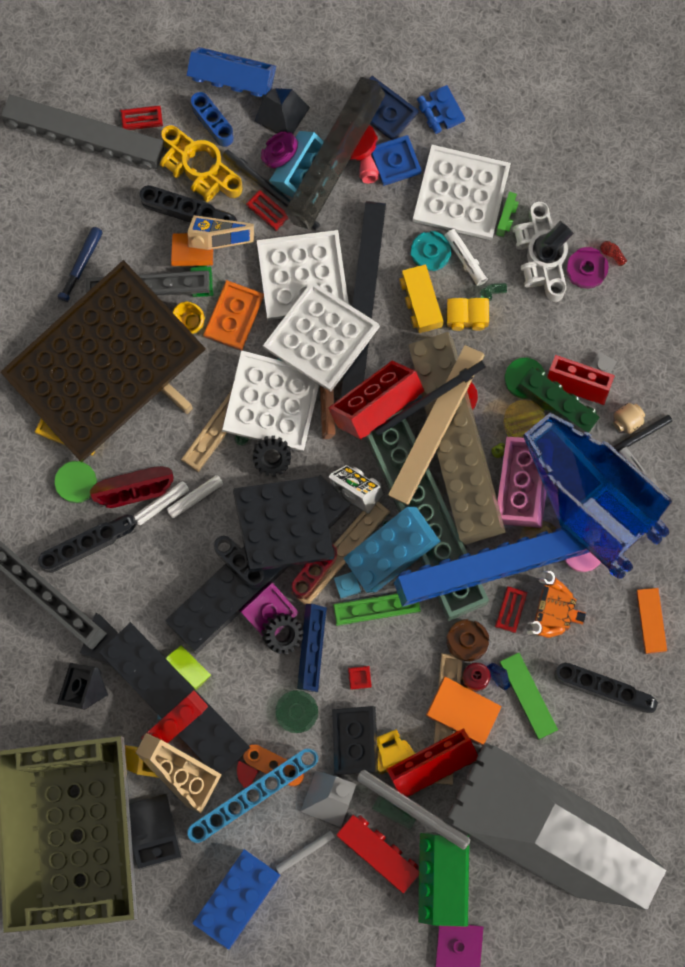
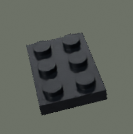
(355, 740)

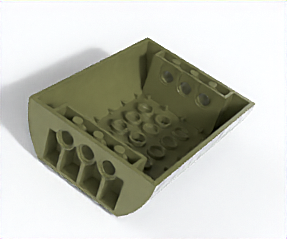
(37, 836)

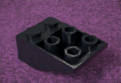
(153, 832)

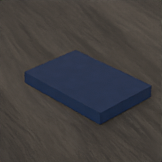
(393, 113)

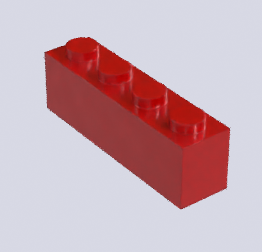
(433, 763)
(379, 854)

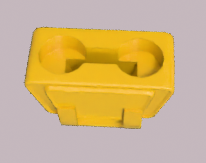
(392, 754)

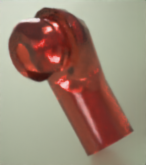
(612, 250)

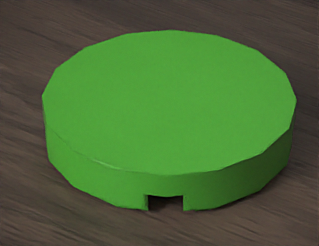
(75, 481)

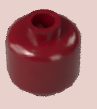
(474, 683)

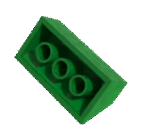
(443, 881)

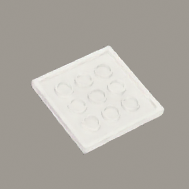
(461, 192)
(296, 261)
(321, 336)
(270, 401)

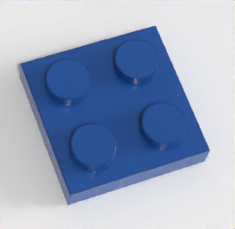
(396, 160)

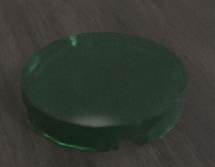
(296, 711)

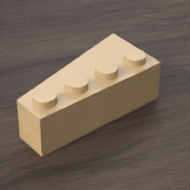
(181, 773)

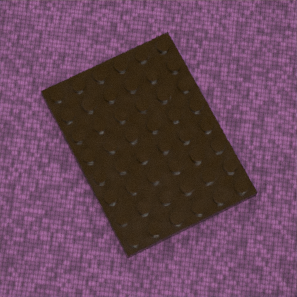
(102, 361)

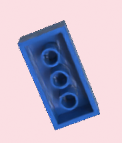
(231, 71)
(236, 899)

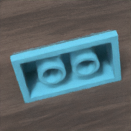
(289, 176)

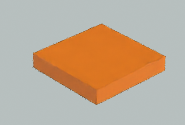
(188, 256)

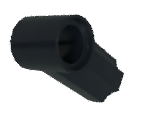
(554, 240)

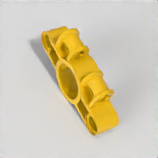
(205, 183)

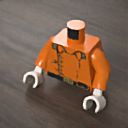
(555, 609)

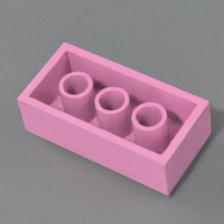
(521, 488)

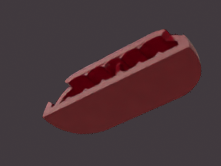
(132, 487)

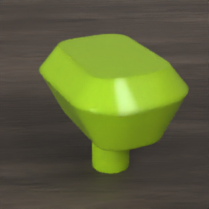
(498, 450)

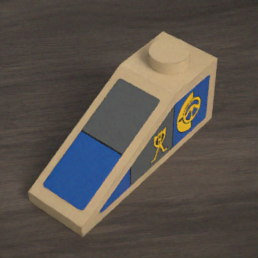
(218, 233)

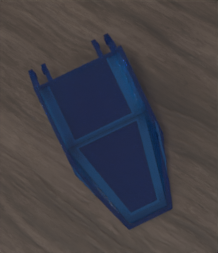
(596, 492)

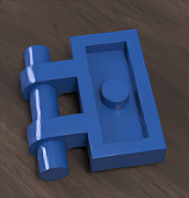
(445, 105)

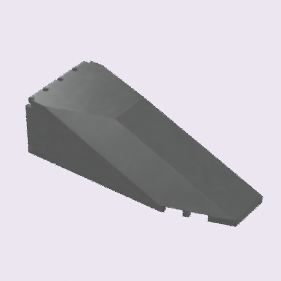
(553, 833)

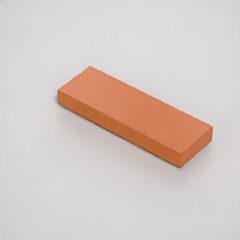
(651, 621)

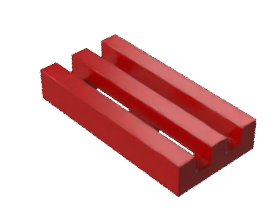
(142, 125)
(254, 199)
(506, 627)

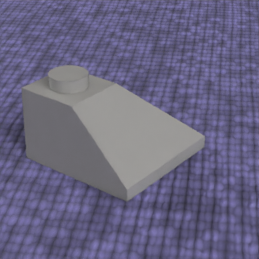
(328, 798)

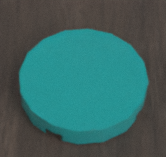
(435, 255)

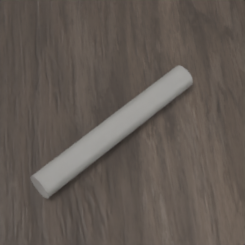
(305, 852)

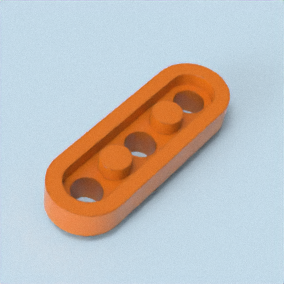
(265, 758)

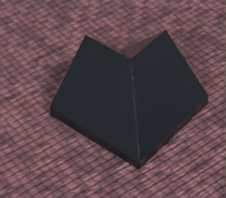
(281, 111)
(82, 687)

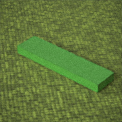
(372, 609)
(529, 696)

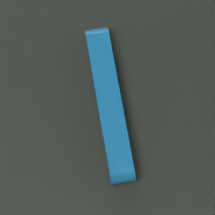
(242, 797)

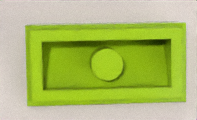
(188, 667)

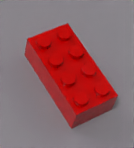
(376, 399)

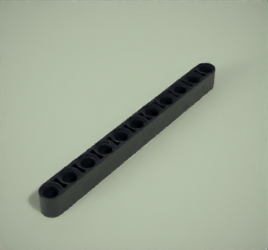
(366, 283)

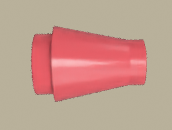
(368, 170)

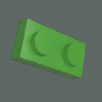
(505, 221)

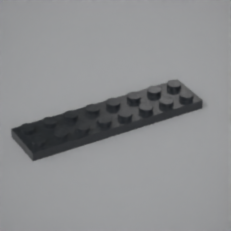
(164, 689)

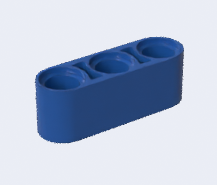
(210, 110)

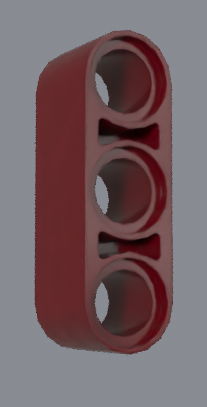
(310, 580)

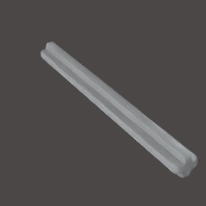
(413, 809)

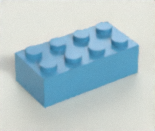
(391, 549)

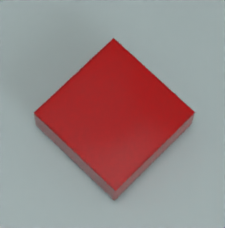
(359, 677)

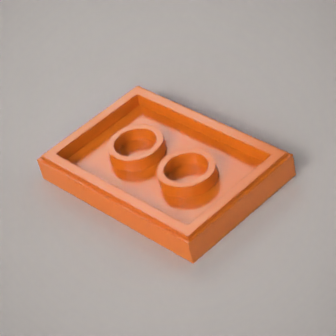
(234, 315)
(463, 708)

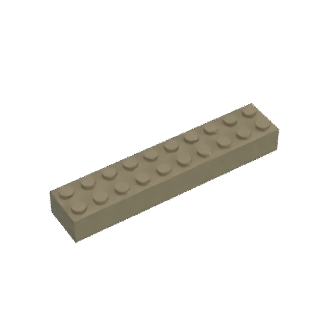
(460, 449)

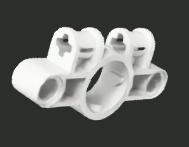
(535, 271)

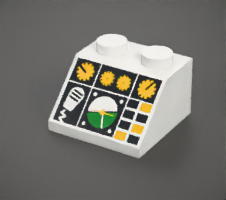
(356, 487)

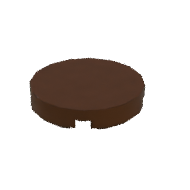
(467, 640)

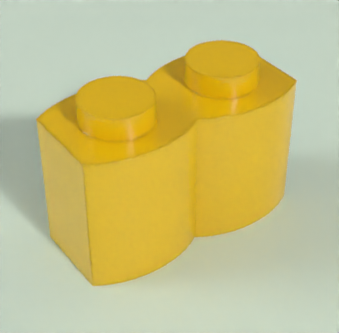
(468, 313)

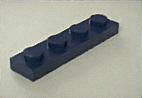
(311, 648)

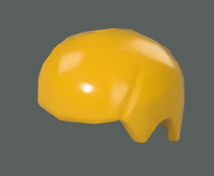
(190, 315)

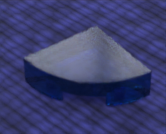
(499, 675)

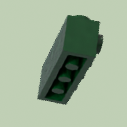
(555, 400)

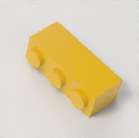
(421, 299)

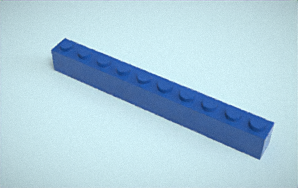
(486, 566)

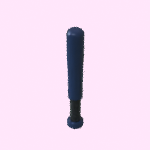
(82, 260)

